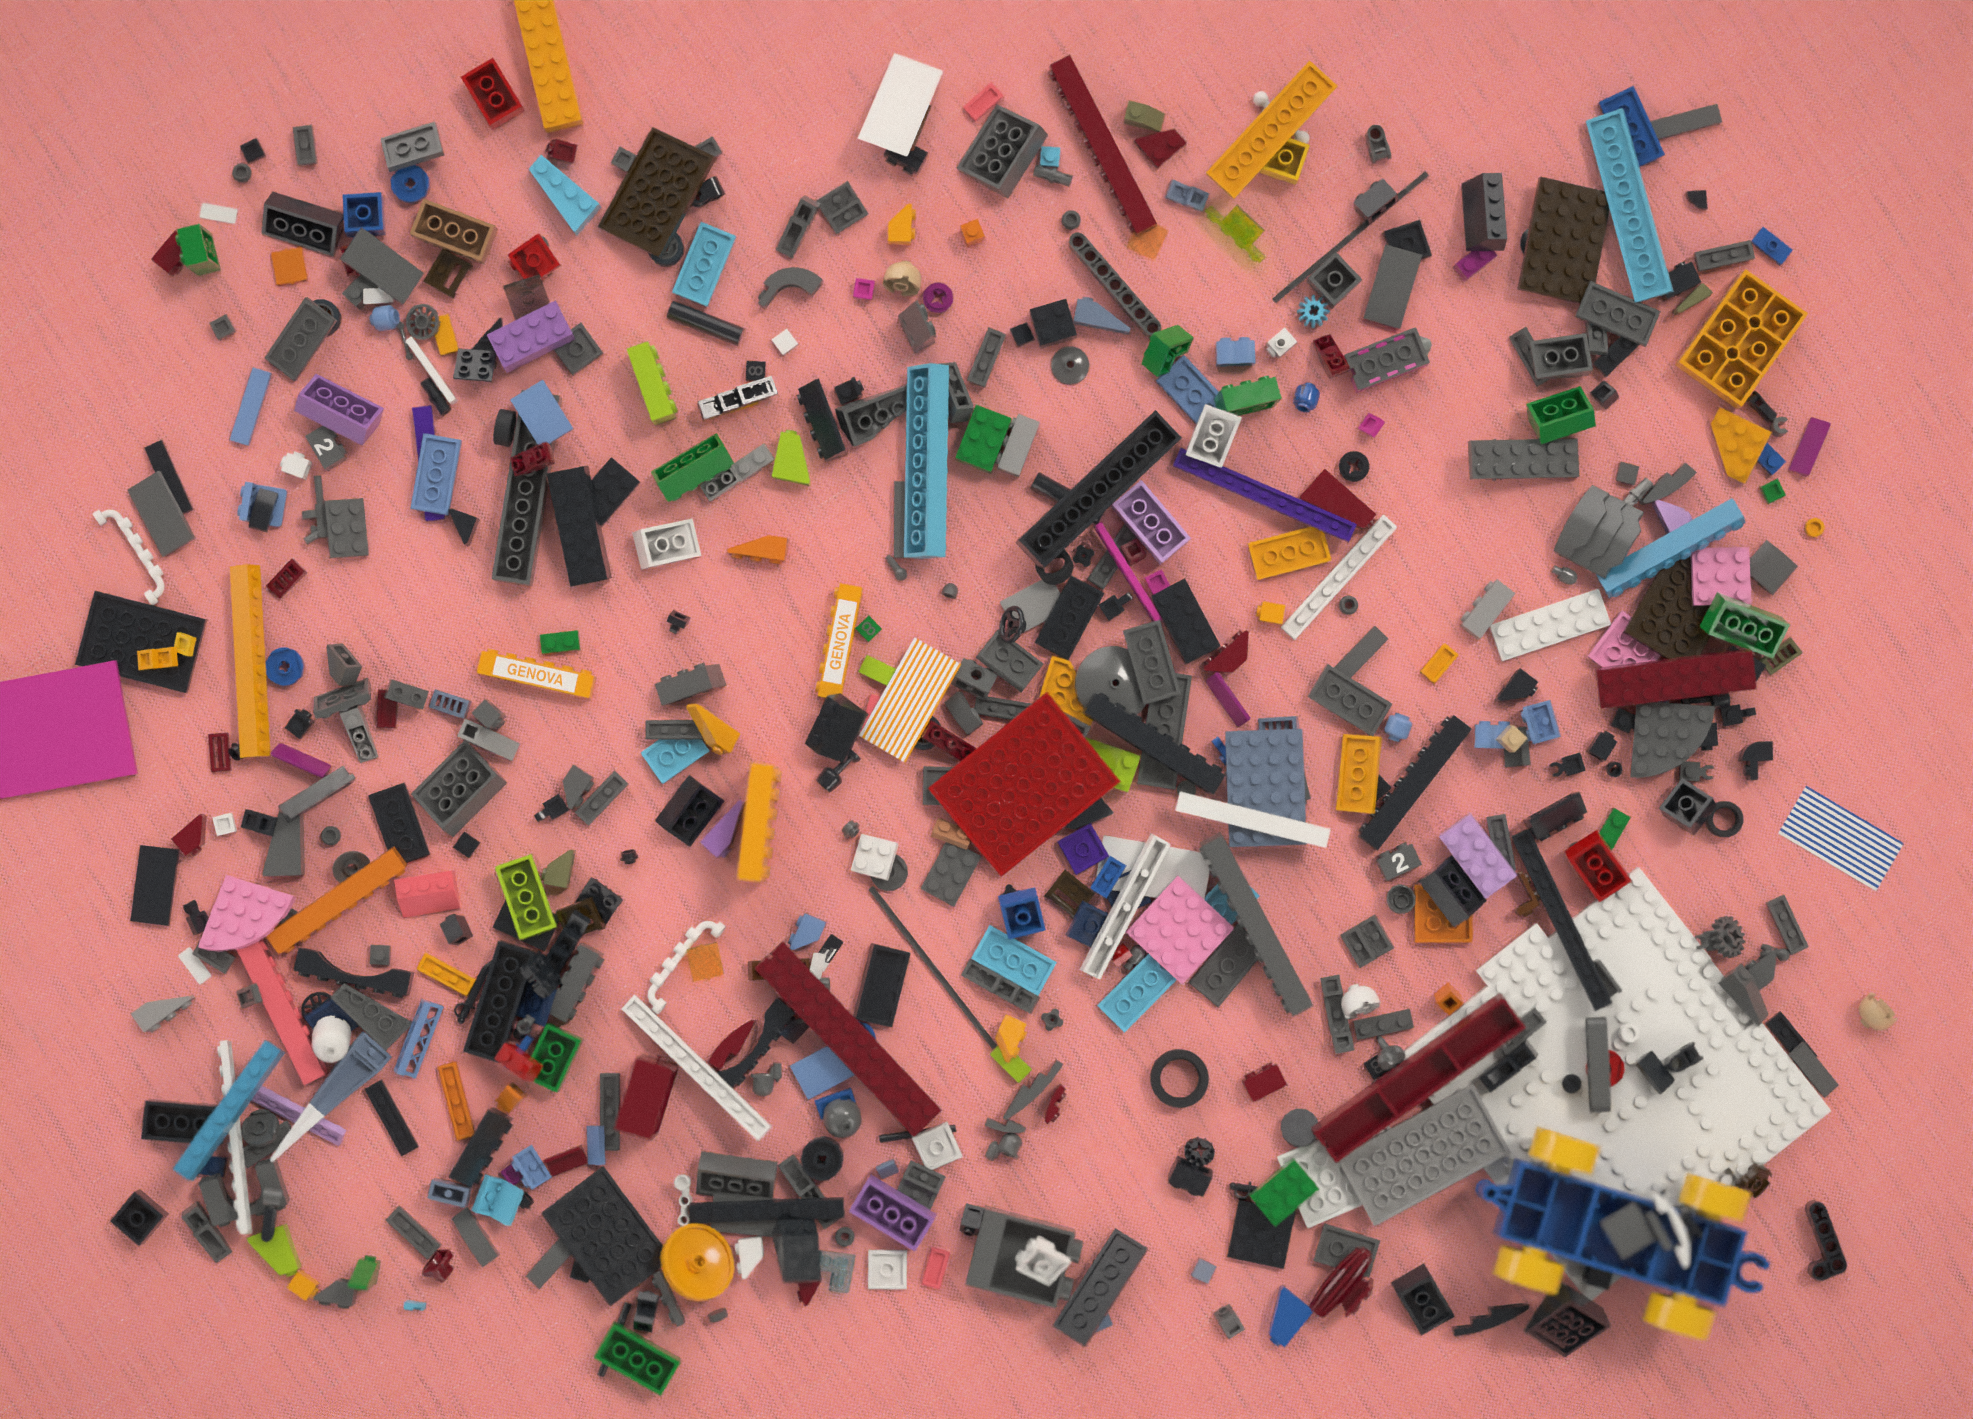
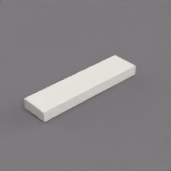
(431, 370)

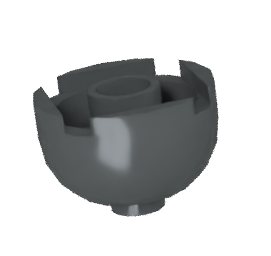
(842, 1118)

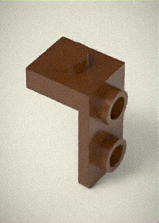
(1526, 908)

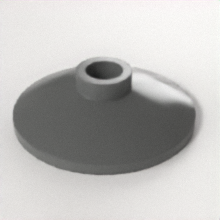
(1063, 372)
(340, 866)

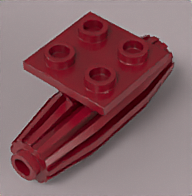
(1345, 1285)

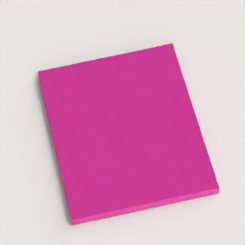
(63, 730)

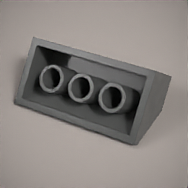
(735, 1175)

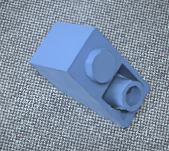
(808, 931)

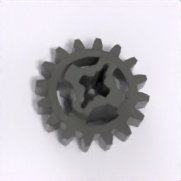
(1727, 936)

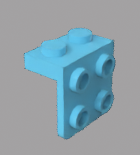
(498, 1199)

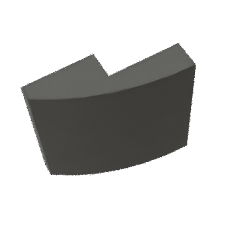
(842, 207)
(1770, 567)
(1367, 941)
(921, 1184)
(1628, 1230)

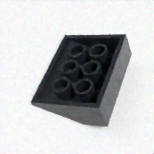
(1567, 1321)

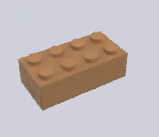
(453, 231)

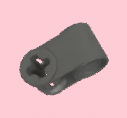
(1377, 145)

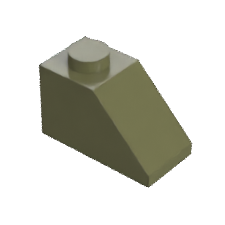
(1143, 116)
(559, 871)

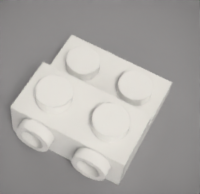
(1041, 1261)

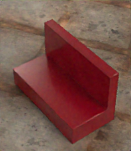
(566, 1160)

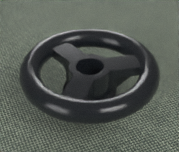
(1014, 625)

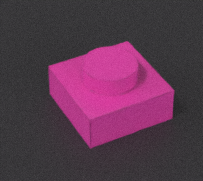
(863, 289)
(1371, 425)
(1157, 581)

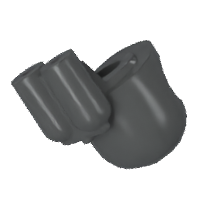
(764, 1082)
(1008, 1146)

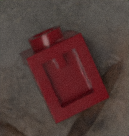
(561, 151)

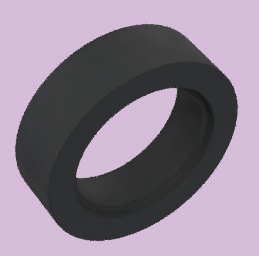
(1203, 1078)

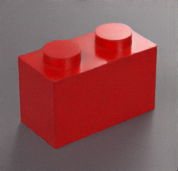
(518, 1062)

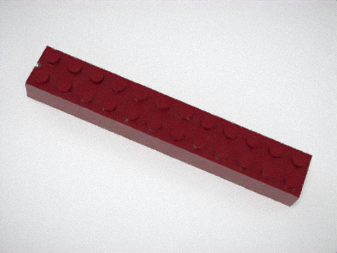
(848, 1039)
(1418, 1077)

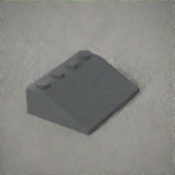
(1002, 150)
(458, 788)

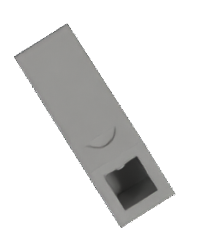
(359, 733)
(488, 739)
(153, 1013)

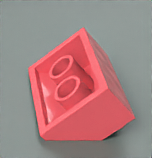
(427, 893)

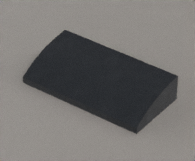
(881, 985)

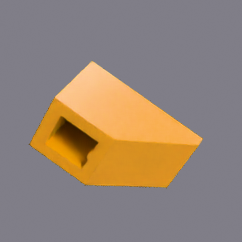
(900, 226)
(1009, 1035)

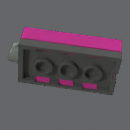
(1388, 359)

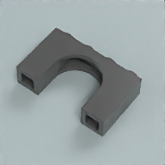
(221, 1206)

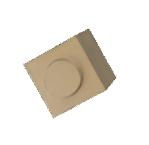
(1511, 738)

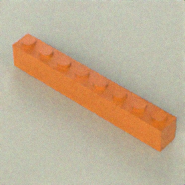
(337, 900)

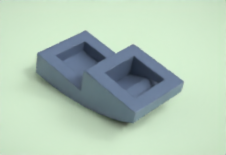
(1186, 195)

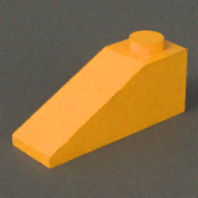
(713, 730)

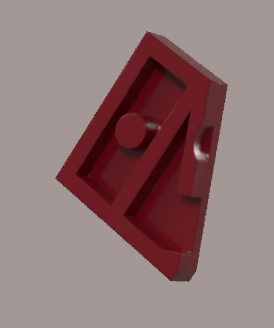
(1160, 146)

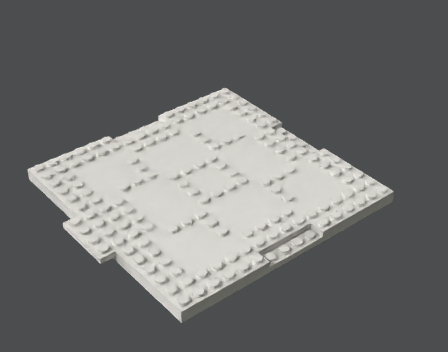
(1716, 1115)

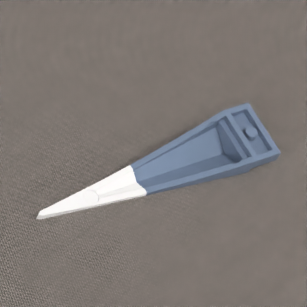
(358, 1066)

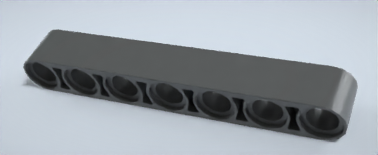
(1111, 276)

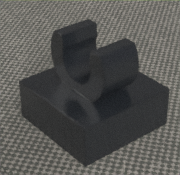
(678, 621)

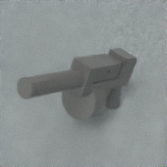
(318, 514)

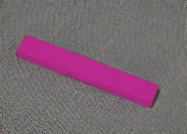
(1127, 572)

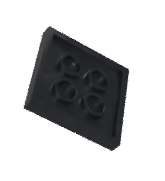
(1256, 1237)

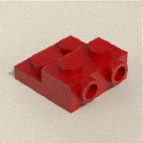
(533, 258)

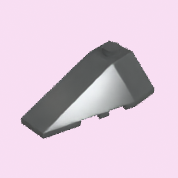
(869, 415)

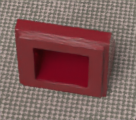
(1133, 552)

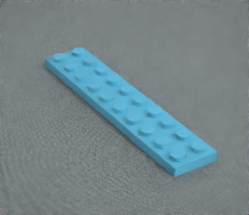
(1629, 205)
(1150, 979)

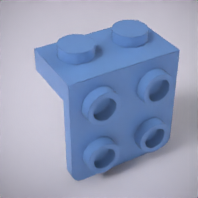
(249, 494)
(1540, 722)

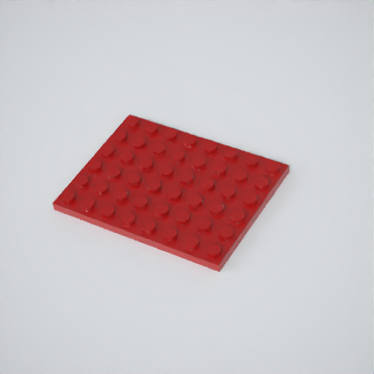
(1024, 784)

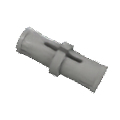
(1635, 495)

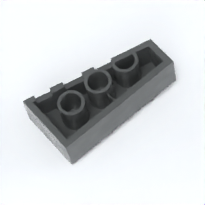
(575, 982)

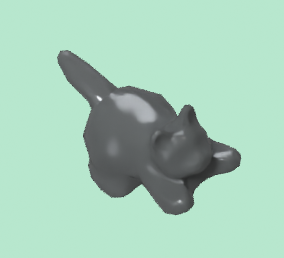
(1390, 1055)

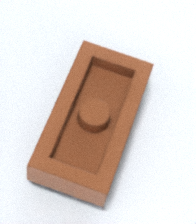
(950, 833)

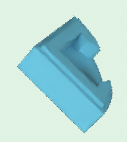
(411, 1304)

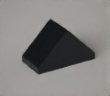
(465, 525)

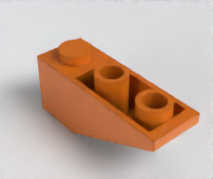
(767, 547)

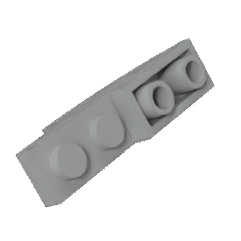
(738, 473)

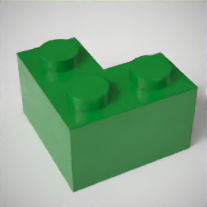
(1164, 348)

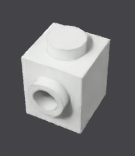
(1280, 343)
(296, 465)

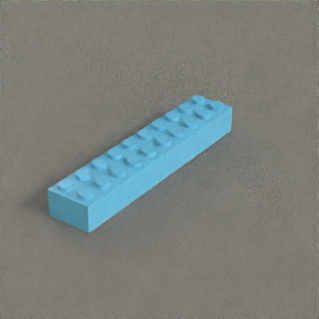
(926, 461)

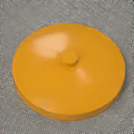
(697, 1262)

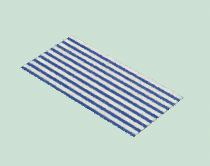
(1841, 838)

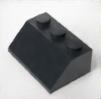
(836, 728)
(689, 811)
(1556, 816)
(1453, 891)

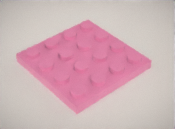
(1179, 929)

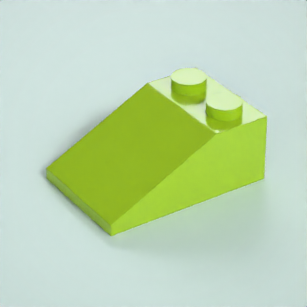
(1120, 761)

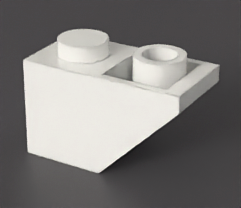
(750, 1252)

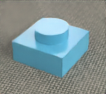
(1050, 156)

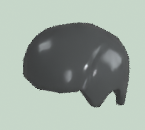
(1401, 899)

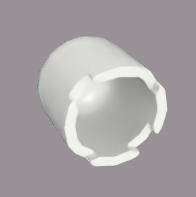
(331, 1039)

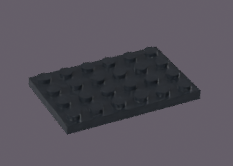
(123, 626)
(605, 1235)

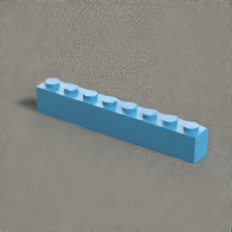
(1673, 547)
(229, 1110)

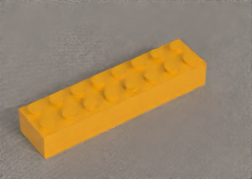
(549, 64)

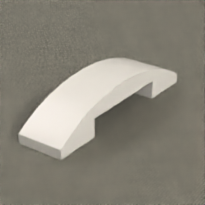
(1681, 1249)

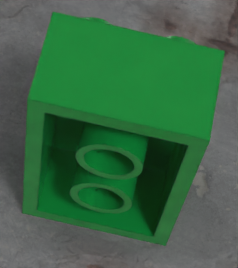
(198, 249)
(1249, 396)
(1561, 415)
(983, 439)
(556, 1053)
(1284, 1191)

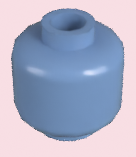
(384, 318)
(1398, 727)

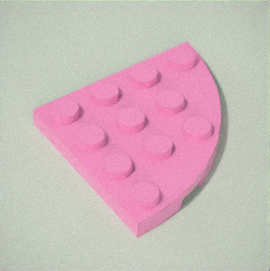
(243, 915)

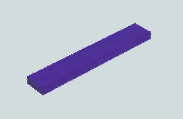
(424, 424)

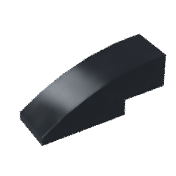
(1508, 1066)

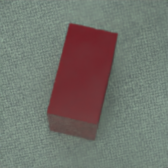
(646, 1096)

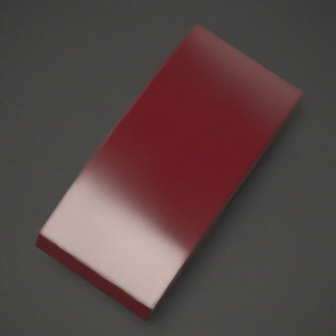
(1052, 1109)

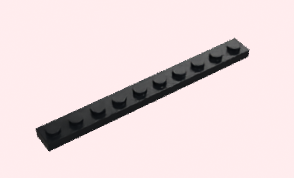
(1561, 920)

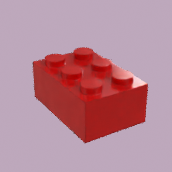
(492, 93)
(1598, 865)

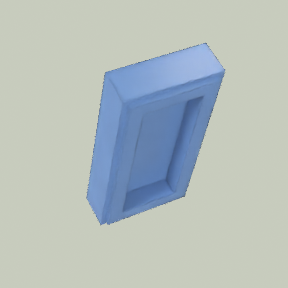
(595, 1145)

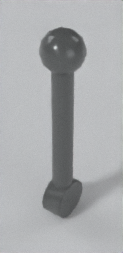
(400, 326)

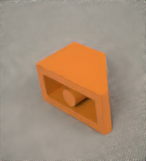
(510, 1098)

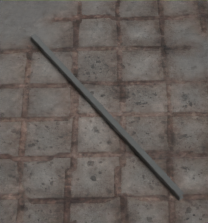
(1341, 244)
(934, 969)

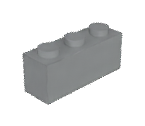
(1017, 445)
(1486, 608)

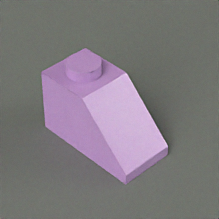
(1671, 515)

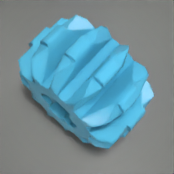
(1306, 307)

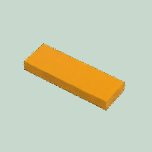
(446, 974)

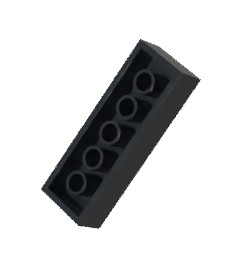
(579, 525)
(499, 1001)

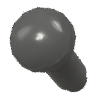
(899, 572)
(1782, 954)

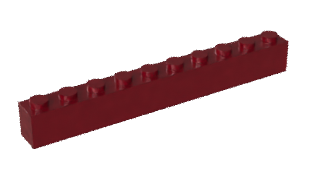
(1102, 145)

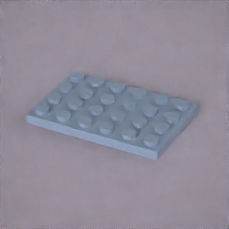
(1267, 777)

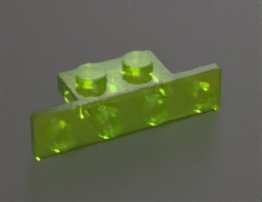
(1240, 228)

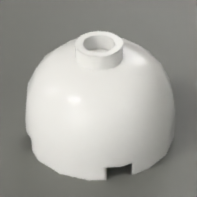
(1359, 1000)

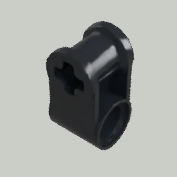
(709, 191)
(1686, 1057)

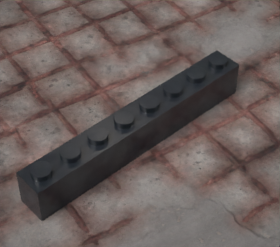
(1157, 746)
(1415, 781)

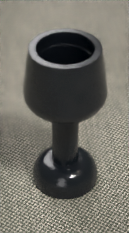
(1717, 700)
(830, 778)

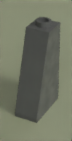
(286, 848)

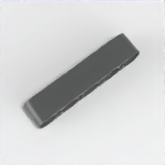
(1598, 1064)

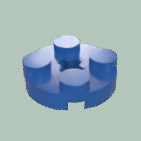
(419, 190)
(292, 658)

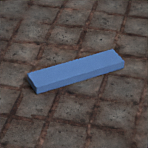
(250, 406)

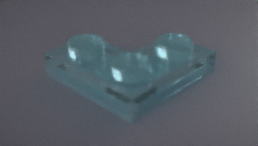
(841, 1267)

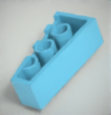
(569, 199)

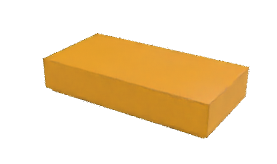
(446, 336)
(1439, 663)

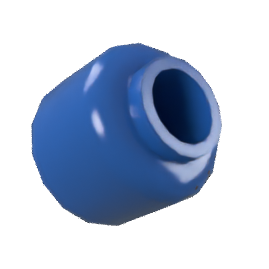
(1306, 397)

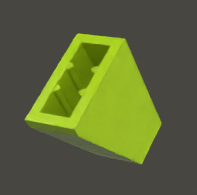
(790, 459)
(279, 1252)

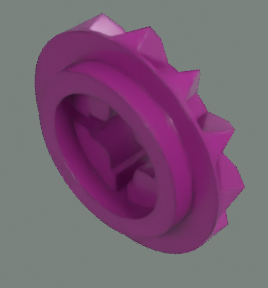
(939, 288)

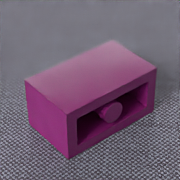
(1473, 263)

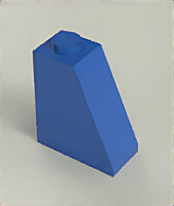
(1288, 1317)

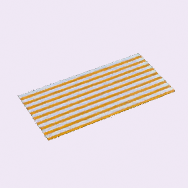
(910, 700)

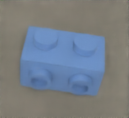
(531, 1167)

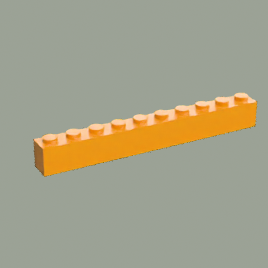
(250, 661)

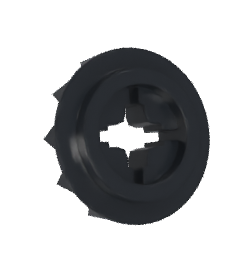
(1352, 457)
(1194, 1156)

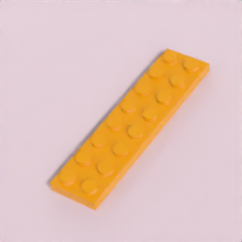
(1271, 129)

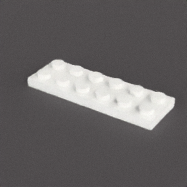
(1550, 625)

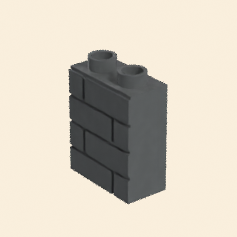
(995, 1253)

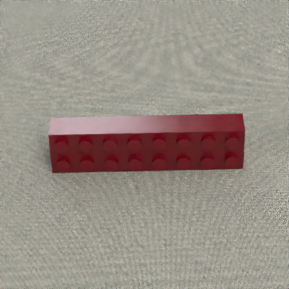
(1675, 678)

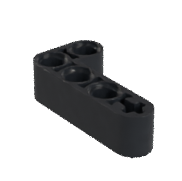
(1822, 1239)

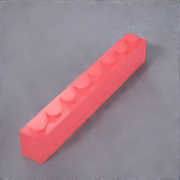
(282, 1011)

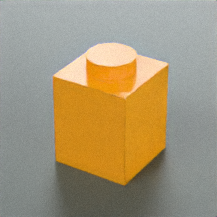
(1270, 612)
(304, 1285)

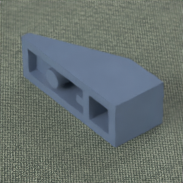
(1095, 316)

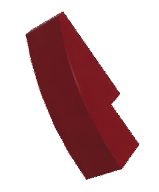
(731, 1044)

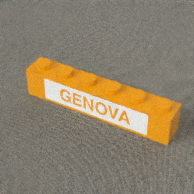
(840, 640)
(536, 674)

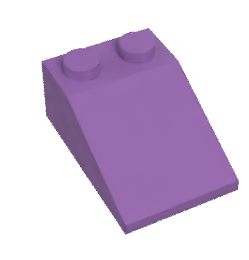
(723, 833)

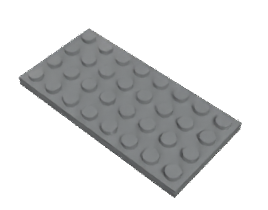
(1424, 1155)

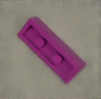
(1809, 446)
(1227, 699)
(301, 760)

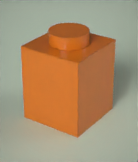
(972, 232)
(1448, 999)

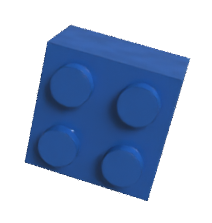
(364, 212)
(1021, 913)

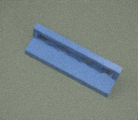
(414, 1036)

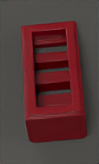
(296, 578)

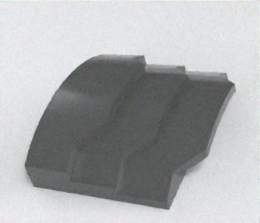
(1599, 532)

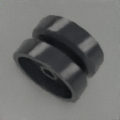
(819, 1169)

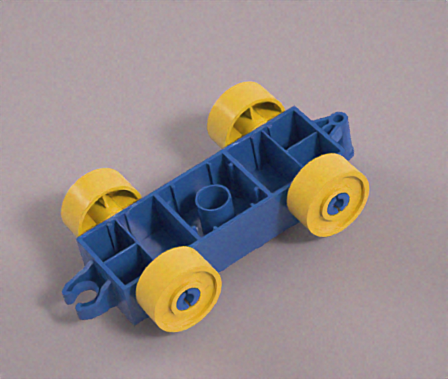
(1562, 1216)

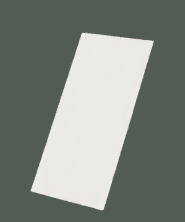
(900, 104)
(1185, 863)

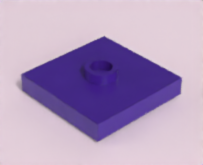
(1083, 848)

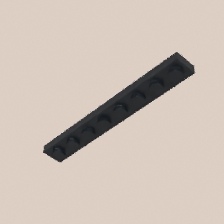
(766, 1210)

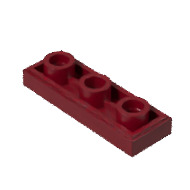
(941, 737)

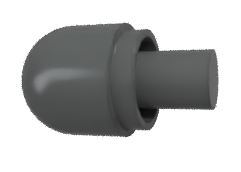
(1565, 575)
(1138, 955)

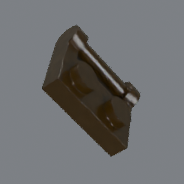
(442, 270)
(1072, 888)
(585, 907)

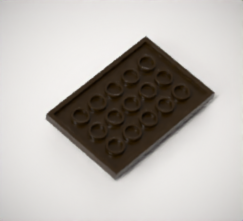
(657, 192)
(1564, 240)
(1667, 617)

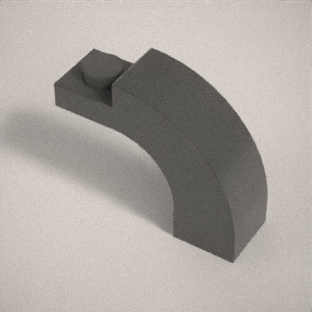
(789, 277)

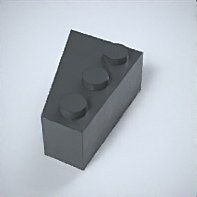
(689, 683)

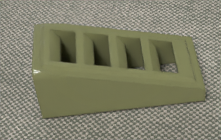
(1697, 295)
(1789, 641)

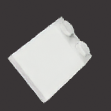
(1213, 436)
(666, 543)

